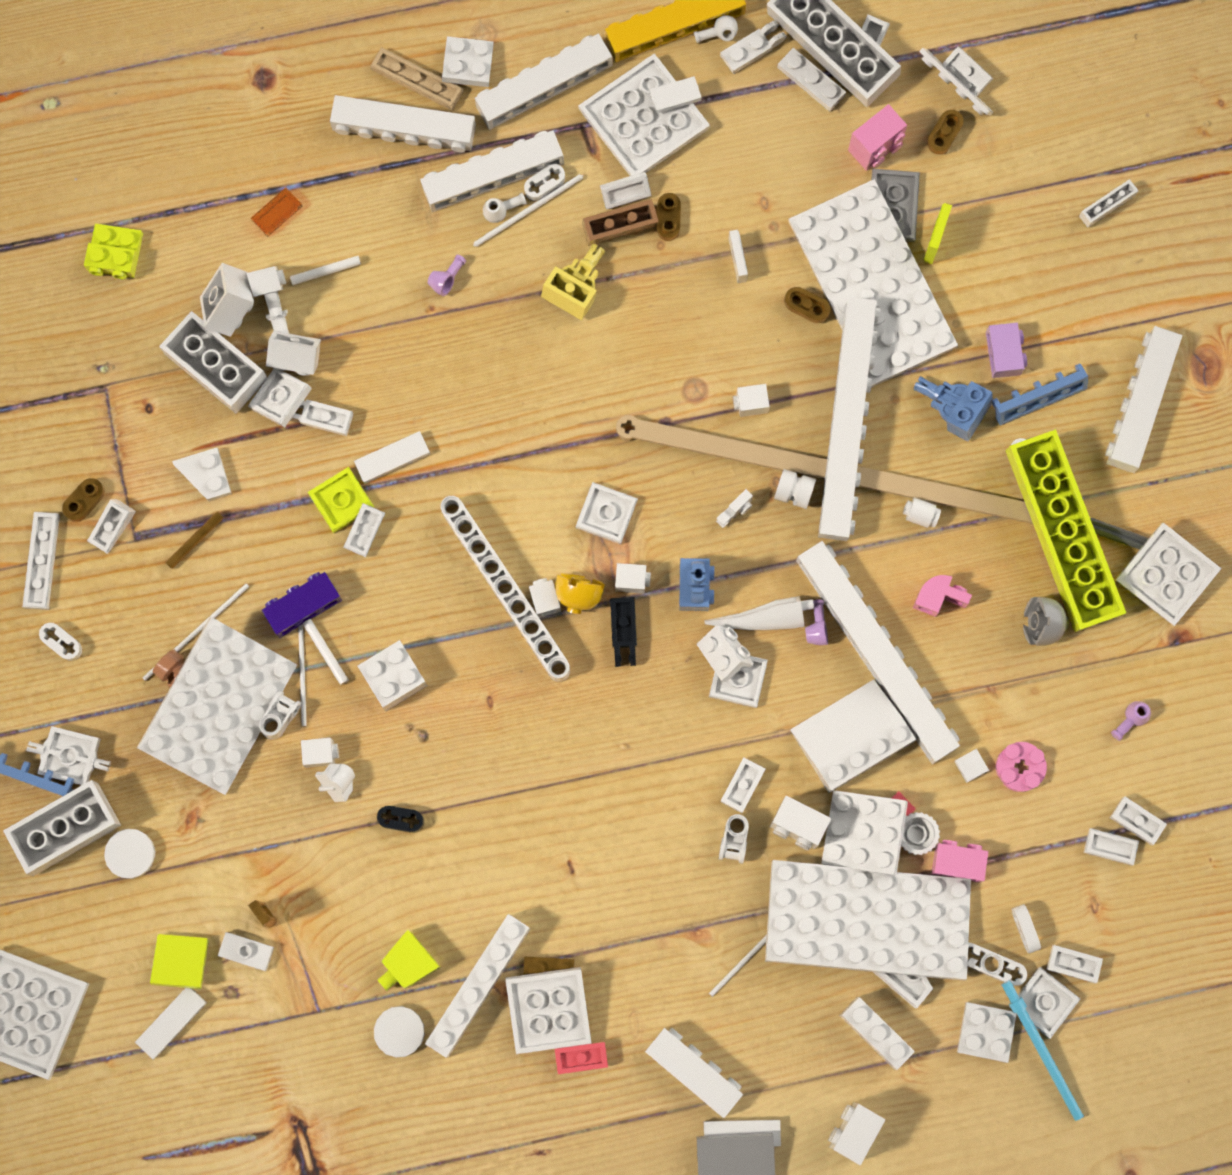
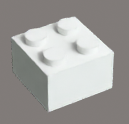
(226, 300)
(392, 675)
(799, 823)
(856, 1132)

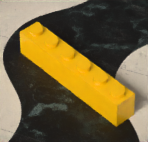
(667, 24)

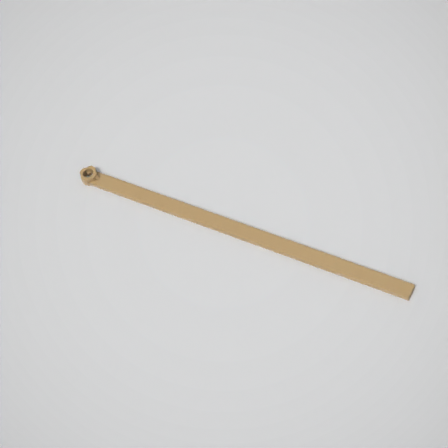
(816, 468)

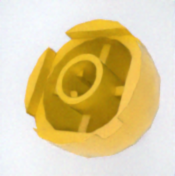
(578, 592)

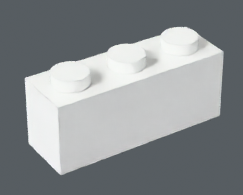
(877, 1033)

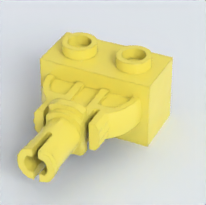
(574, 287)

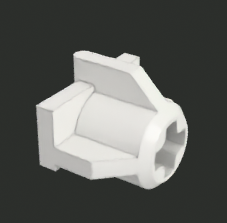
(337, 781)

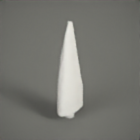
(775, 615)

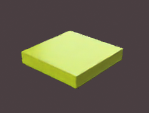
(937, 233)
(339, 499)
(179, 961)

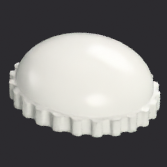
(920, 833)

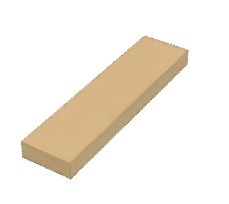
(416, 79)

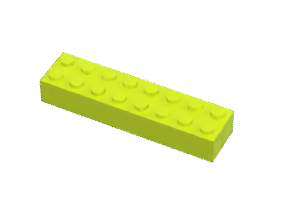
(1065, 531)

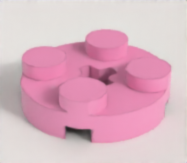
(1032, 758)

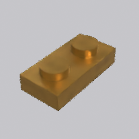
(541, 964)

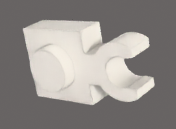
(739, 505)

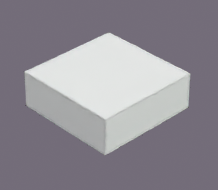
(971, 765)

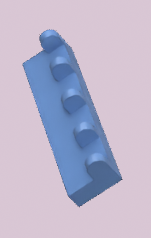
(1041, 395)
(44, 783)

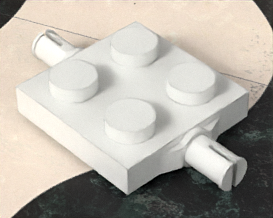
(69, 755)

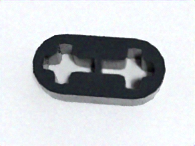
(401, 813)

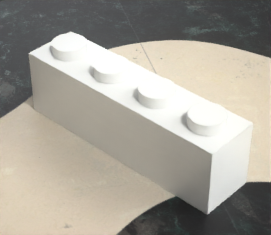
(693, 1072)

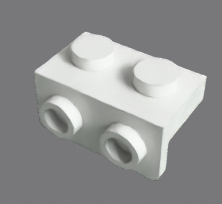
(724, 652)

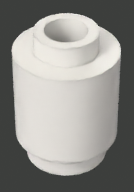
(921, 512)

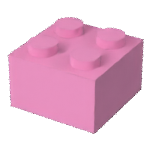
(877, 138)

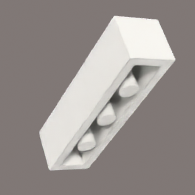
(1108, 203)

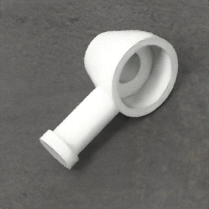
(721, 24)
(499, 214)

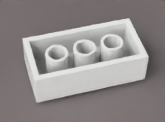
(213, 362)
(62, 828)

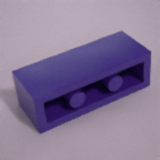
(301, 604)

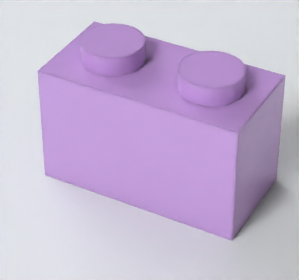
(1005, 350)

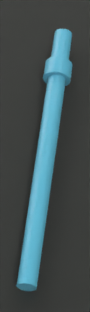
(1019, 1006)

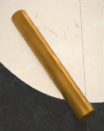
(194, 540)

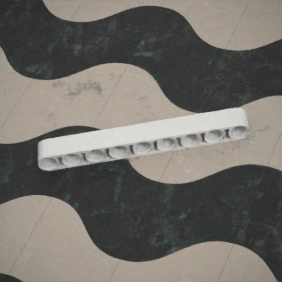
(500, 577)

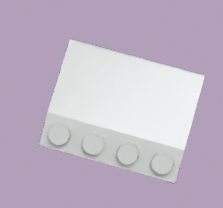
(852, 735)

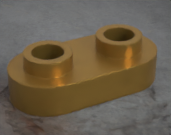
(944, 133)
(668, 215)
(807, 304)
(85, 501)

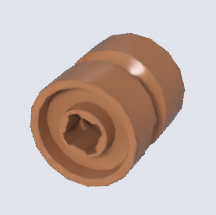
(169, 667)

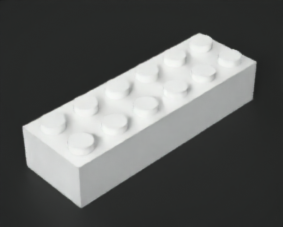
(837, 45)

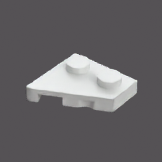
(205, 473)

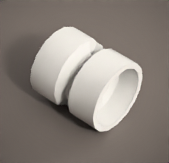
(795, 488)

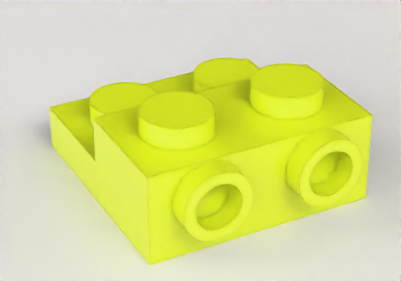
(113, 251)

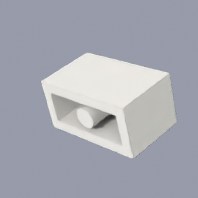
(293, 353)

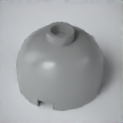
(1045, 621)

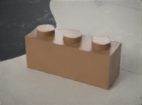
(620, 222)

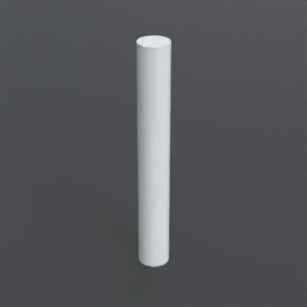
(325, 270)
(325, 652)

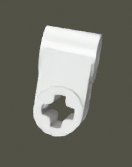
(279, 714)
(734, 841)

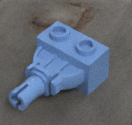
(958, 404)
(695, 584)

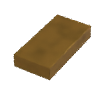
(263, 913)

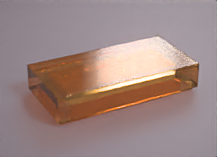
(276, 212)

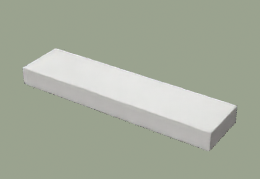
(41, 561)

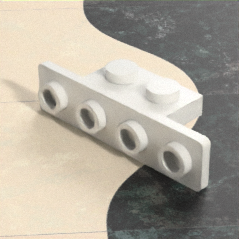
(964, 74)

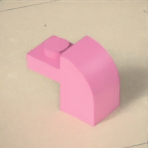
(938, 589)

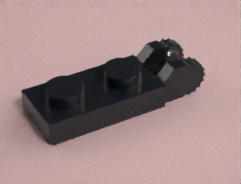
(623, 628)

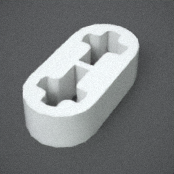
(541, 178)
(57, 645)
(1026, 929)

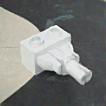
(269, 282)

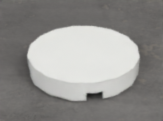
(129, 853)
(399, 1031)

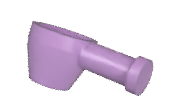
(443, 281)
(817, 632)
(1132, 719)

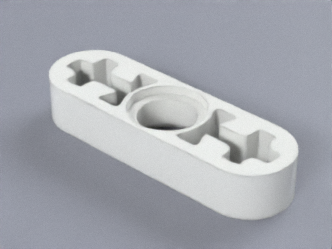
(1001, 959)

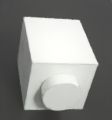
(751, 400)
(632, 578)
(544, 597)
(319, 752)

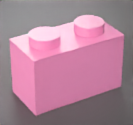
(960, 861)

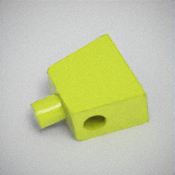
(407, 963)

